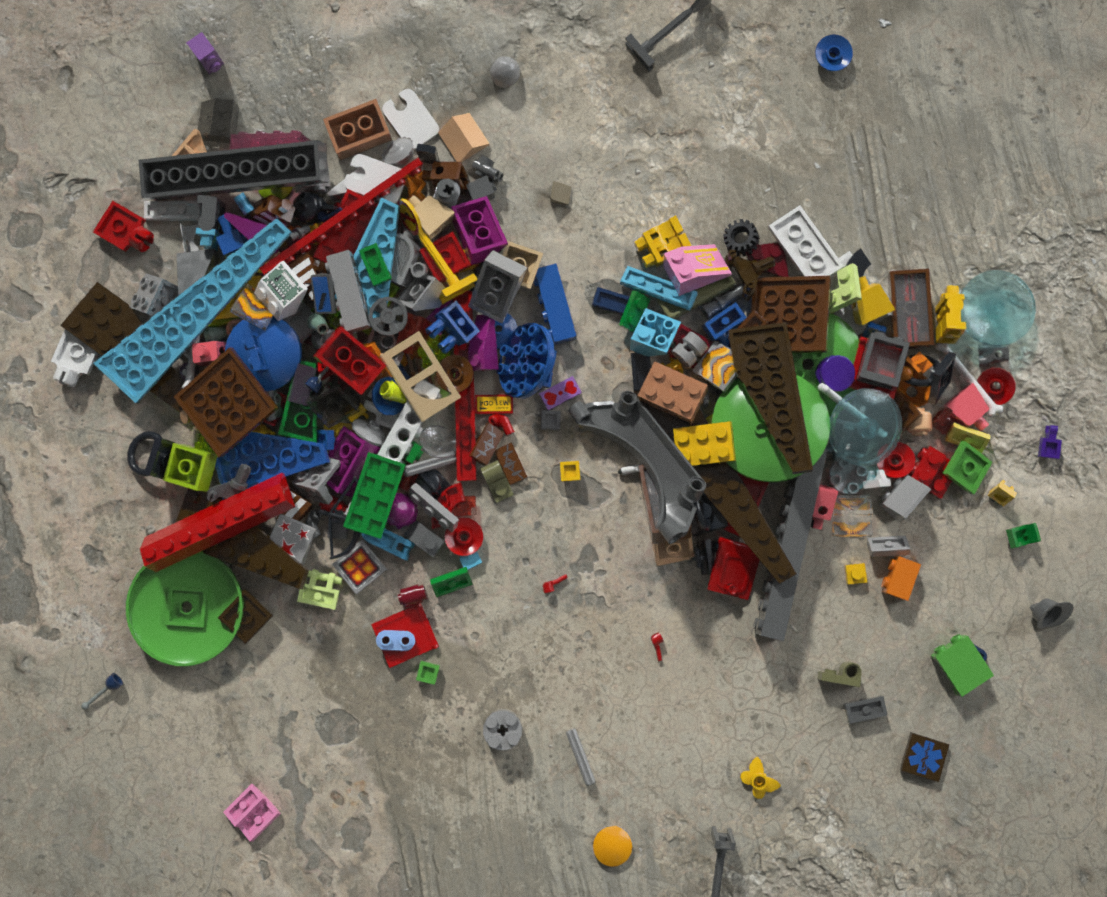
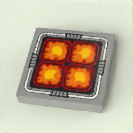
(359, 567)

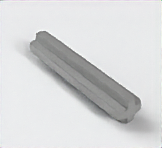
(427, 465)
(580, 757)

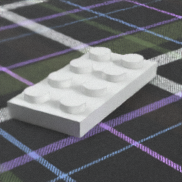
(805, 244)

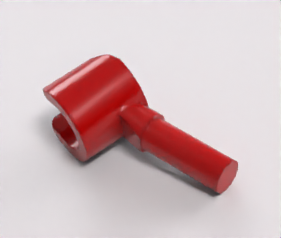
(548, 586)
(656, 640)

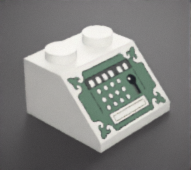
(281, 291)

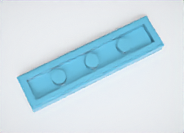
(656, 288)

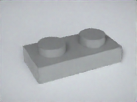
(888, 546)

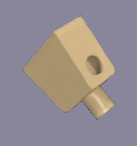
(432, 214)

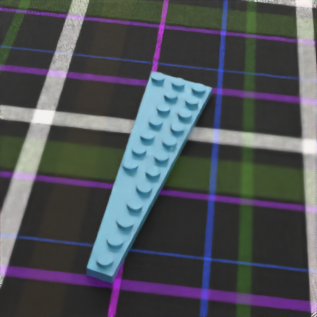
(158, 344)

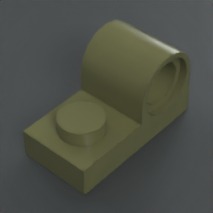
(497, 481)
(842, 677)

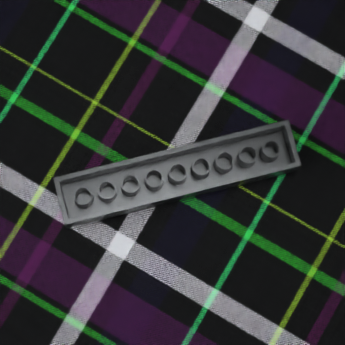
(234, 170)
(792, 537)

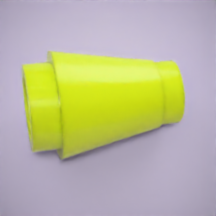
(391, 391)

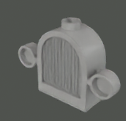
(407, 260)

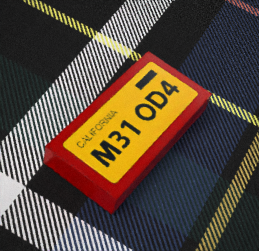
(493, 404)

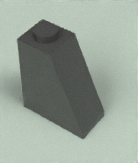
(193, 266)

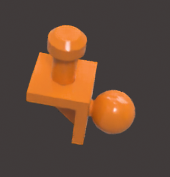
(415, 186)
(916, 365)

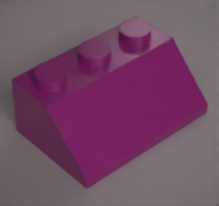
(478, 229)
(352, 453)

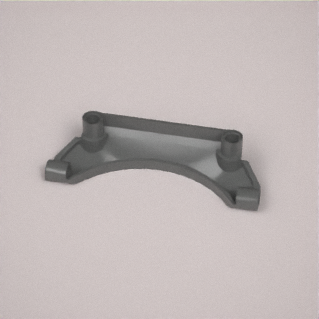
(638, 432)

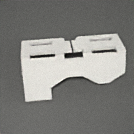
(190, 234)

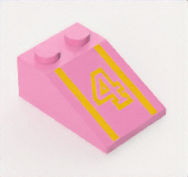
(694, 267)

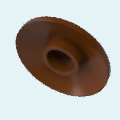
(454, 364)

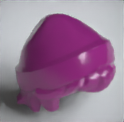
(402, 511)

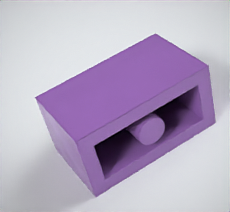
(205, 53)

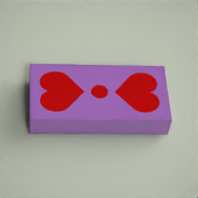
(560, 393)

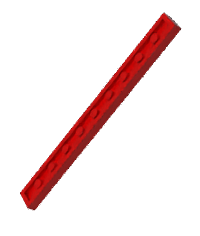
(349, 213)
(465, 410)

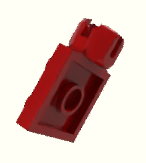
(123, 228)

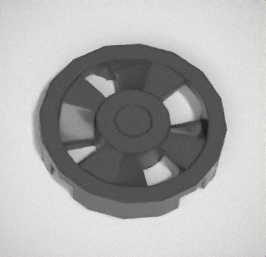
(388, 316)

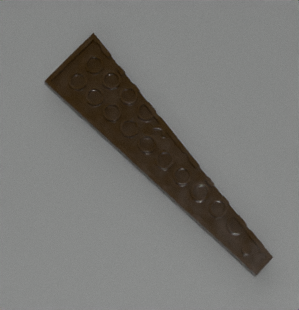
(734, 502)

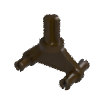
(748, 271)

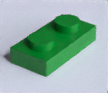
(375, 264)
(634, 310)
(451, 582)

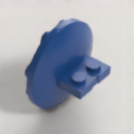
(269, 353)
(527, 361)

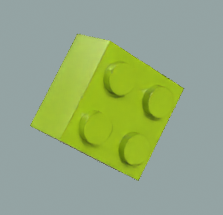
(190, 467)

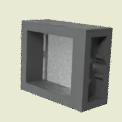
(883, 361)

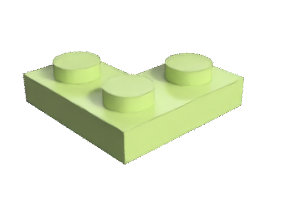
(848, 290)

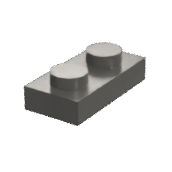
(865, 709)

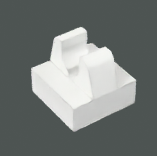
(876, 481)

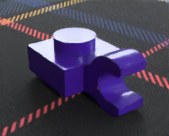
(1050, 446)

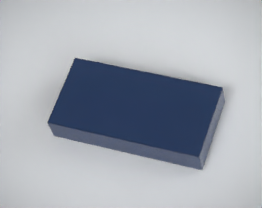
(610, 301)

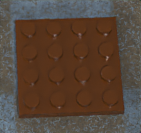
(800, 303)
(225, 402)

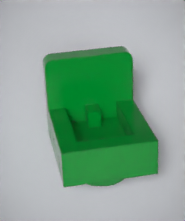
(415, 453)
(1023, 535)

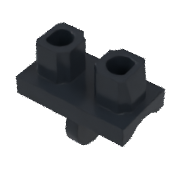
(704, 556)

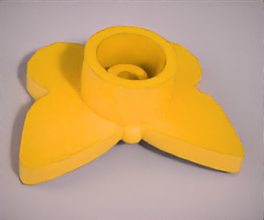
(758, 780)

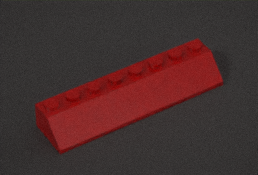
(217, 523)

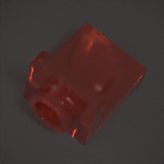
(943, 420)
(466, 508)

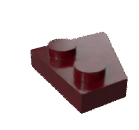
(771, 250)

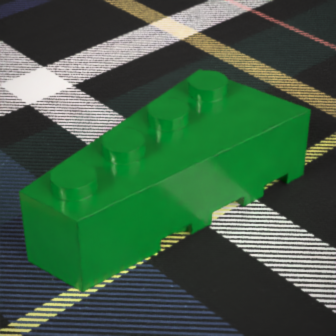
(299, 420)

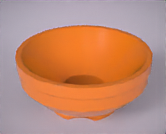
(922, 392)

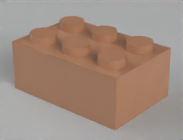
(357, 129)
(673, 392)

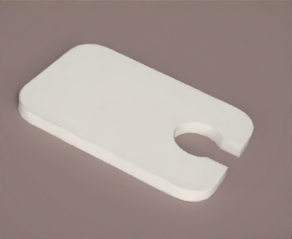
(413, 120)
(375, 174)

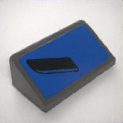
(323, 293)

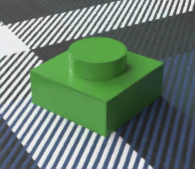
(428, 672)

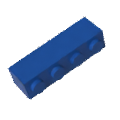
(555, 304)

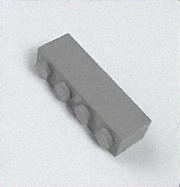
(348, 291)

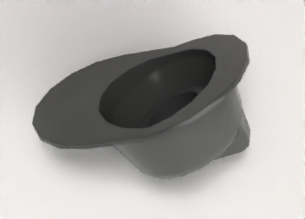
(1050, 613)

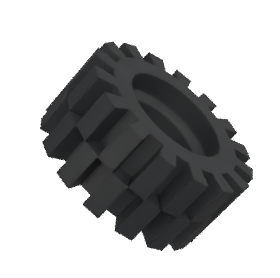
(747, 246)

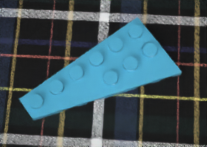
(383, 231)

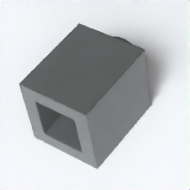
(481, 188)

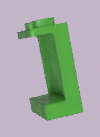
(962, 664)

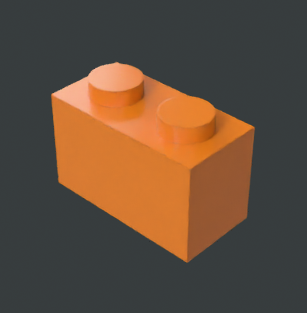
(900, 578)

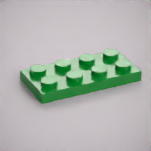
(374, 495)

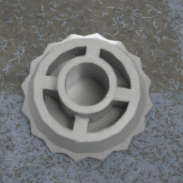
(398, 152)

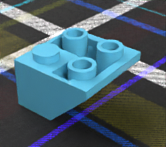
(654, 334)

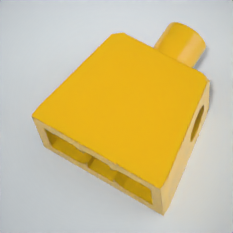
(873, 303)

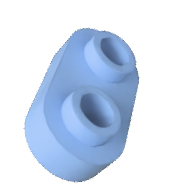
(395, 640)

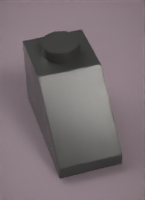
(424, 538)

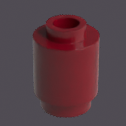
(412, 595)

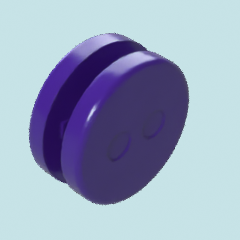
(835, 372)

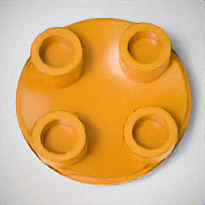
(612, 846)

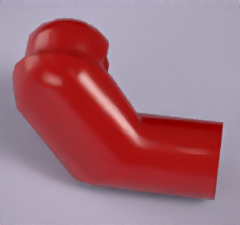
(501, 421)

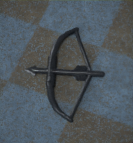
(338, 517)

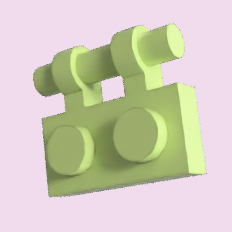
(318, 595)

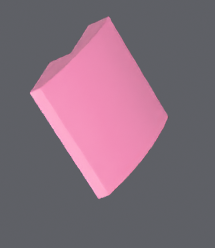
(252, 812)

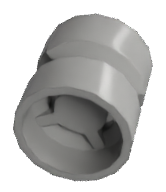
(694, 345)

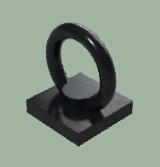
(939, 377)
(158, 457)
(707, 518)

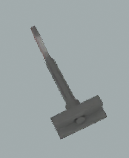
(641, 51)
(722, 843)

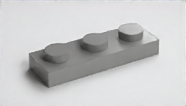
(433, 507)

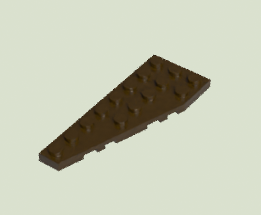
(103, 322)
(768, 374)
(250, 548)

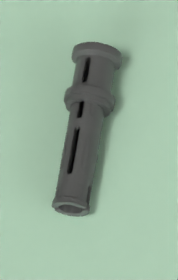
(720, 303)

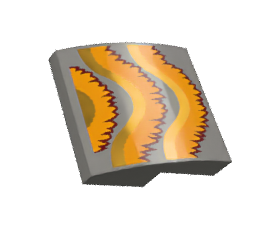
(717, 367)

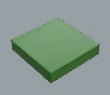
(967, 467)

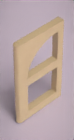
(422, 406)

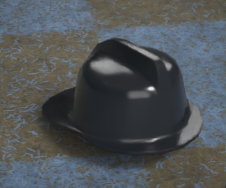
(432, 482)

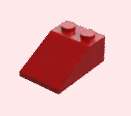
(349, 360)

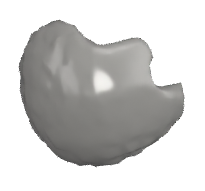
(505, 72)

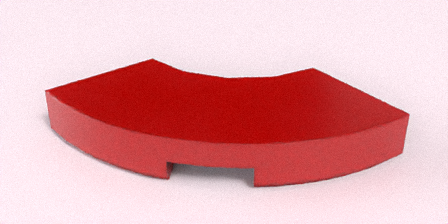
(450, 499)

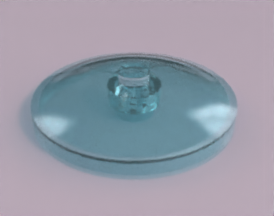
(997, 308)
(865, 427)

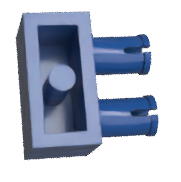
(231, 239)
(456, 324)
(720, 324)

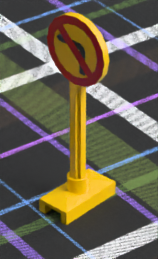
(413, 224)

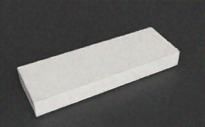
(172, 211)

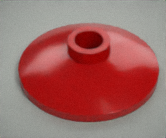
(1007, 385)
(906, 460)
(472, 544)

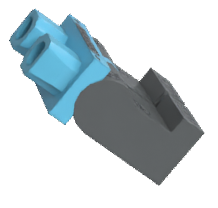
(208, 224)

